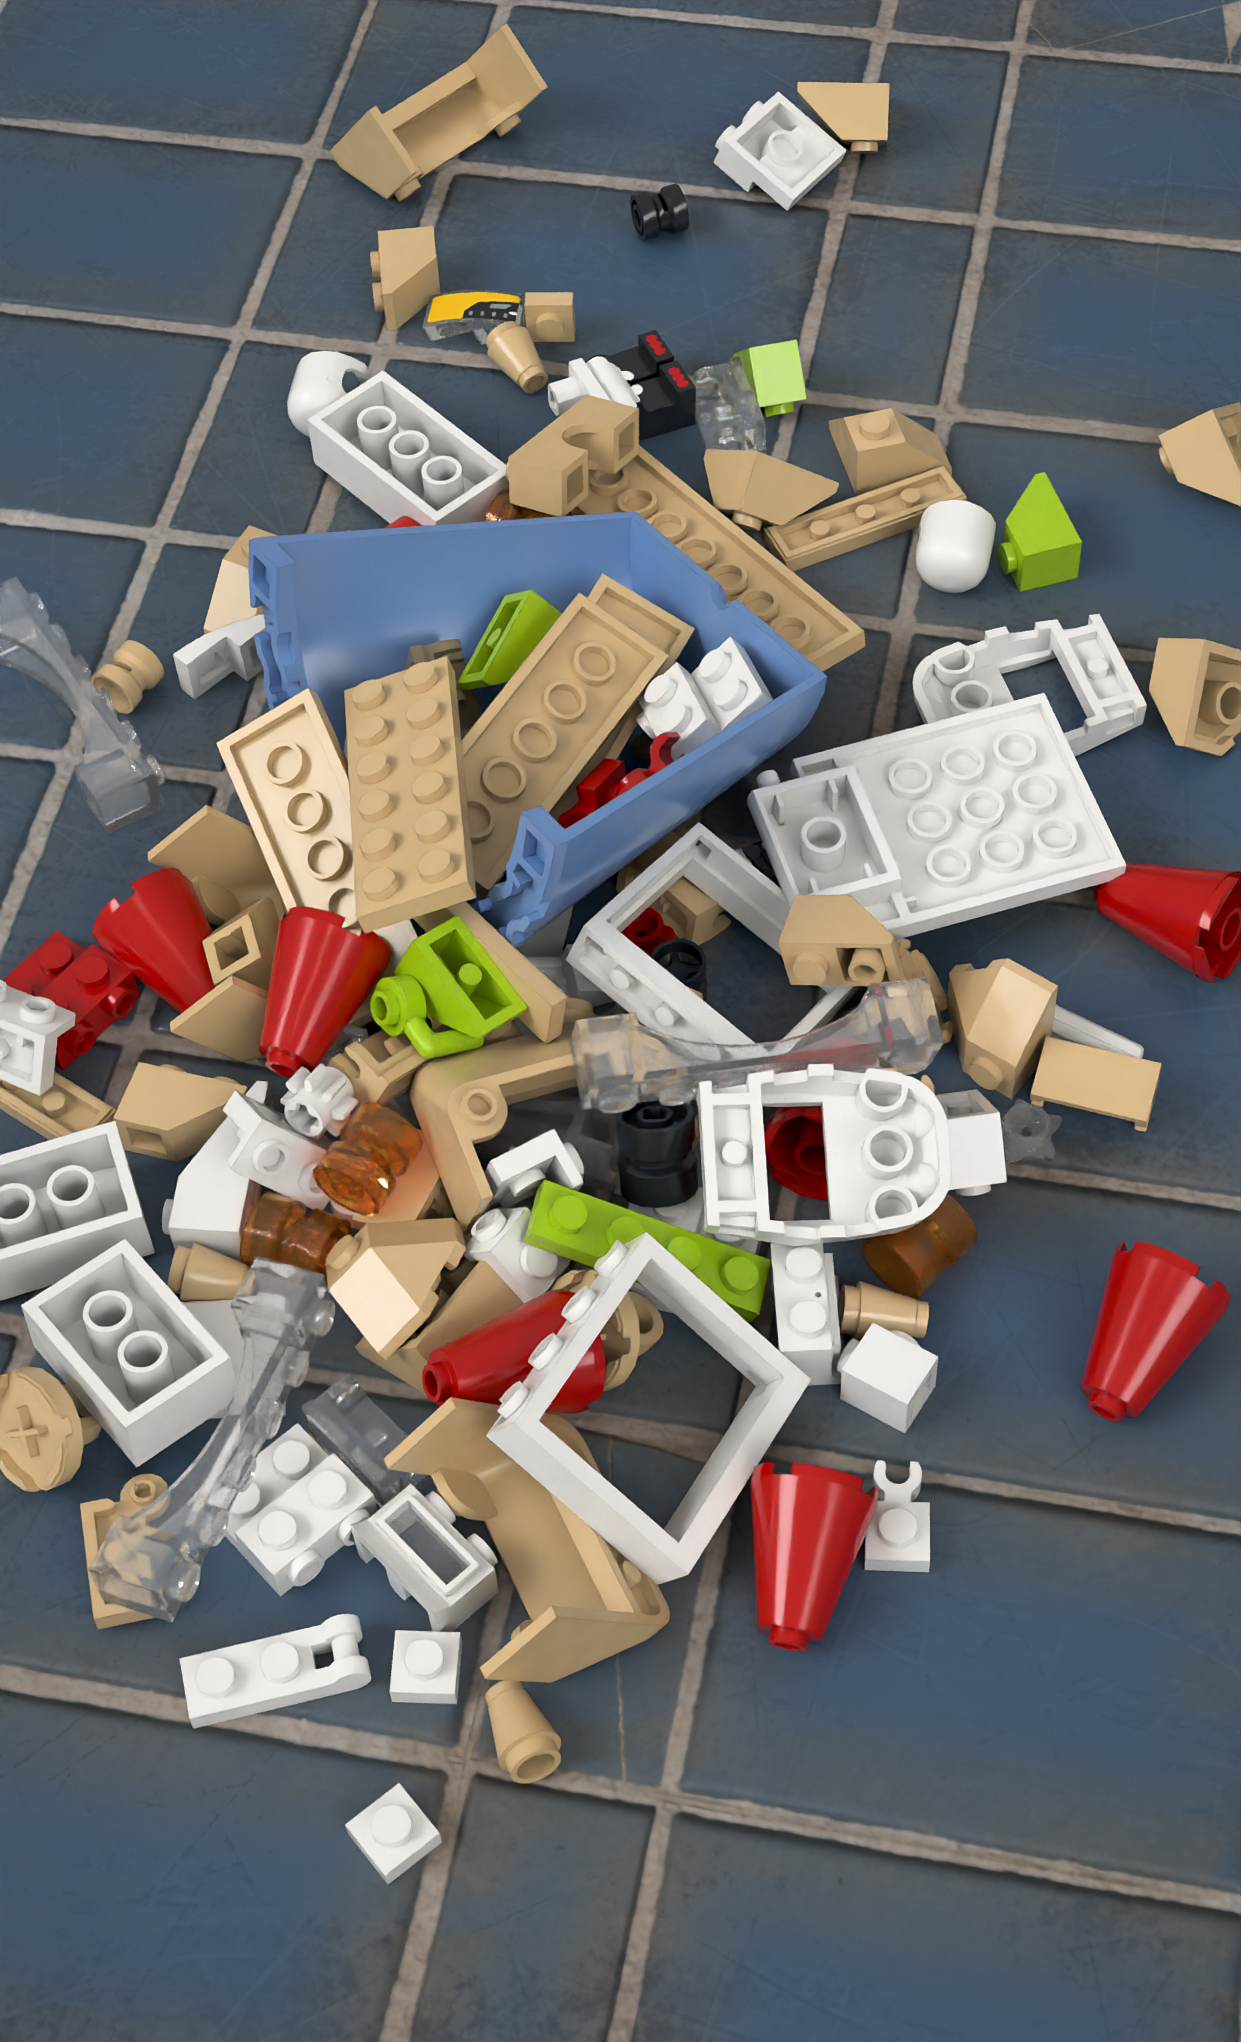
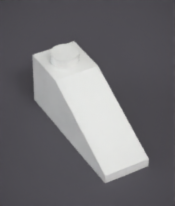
(210, 1197)

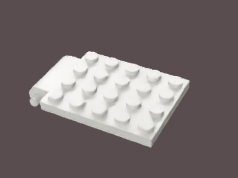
(939, 820)

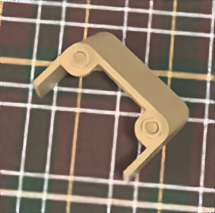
(442, 119)
(228, 877)
(466, 1100)
(573, 1582)

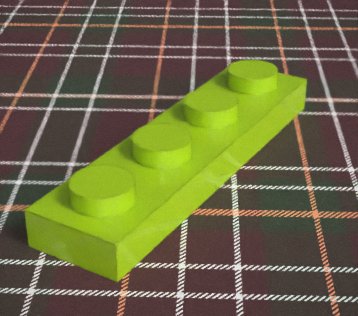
(588, 1228)

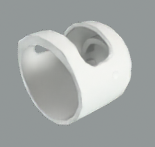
(320, 384)
(954, 545)

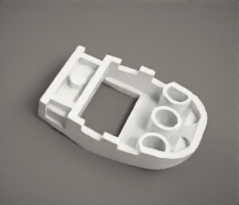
(970, 677)
(880, 1148)

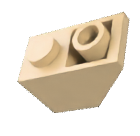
(407, 273)
(836, 944)
(244, 945)
(172, 1110)

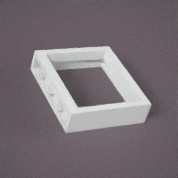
(647, 987)
(520, 1434)

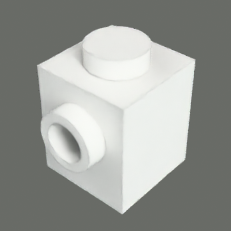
(887, 1376)

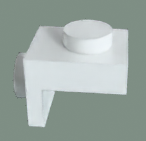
(499, 1242)

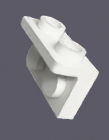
(30, 1038)
(275, 1152)
(524, 1168)

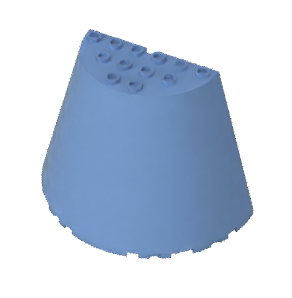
(358, 599)

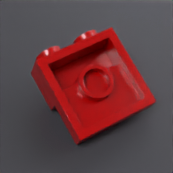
(81, 982)

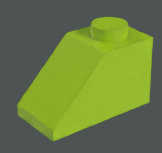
(775, 376)
(1039, 539)
(509, 639)
(460, 980)

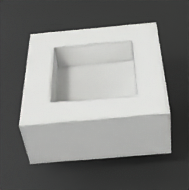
(426, 1667)
(393, 1833)

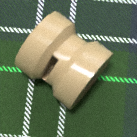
(130, 673)

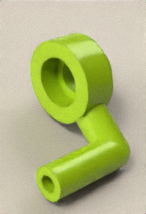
(401, 1009)

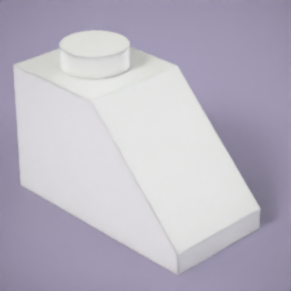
(974, 1142)

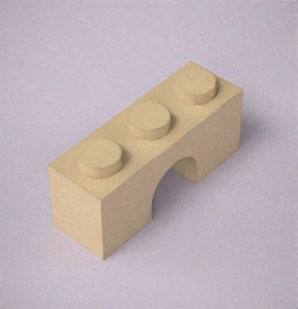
(554, 465)

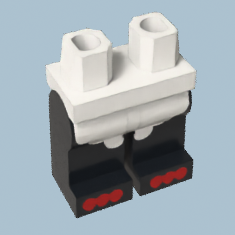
(635, 377)

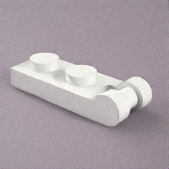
(274, 1672)

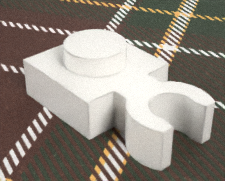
(900, 1528)

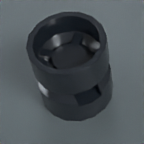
(657, 1154)

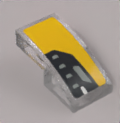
(473, 311)

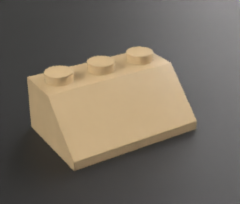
(468, 1299)

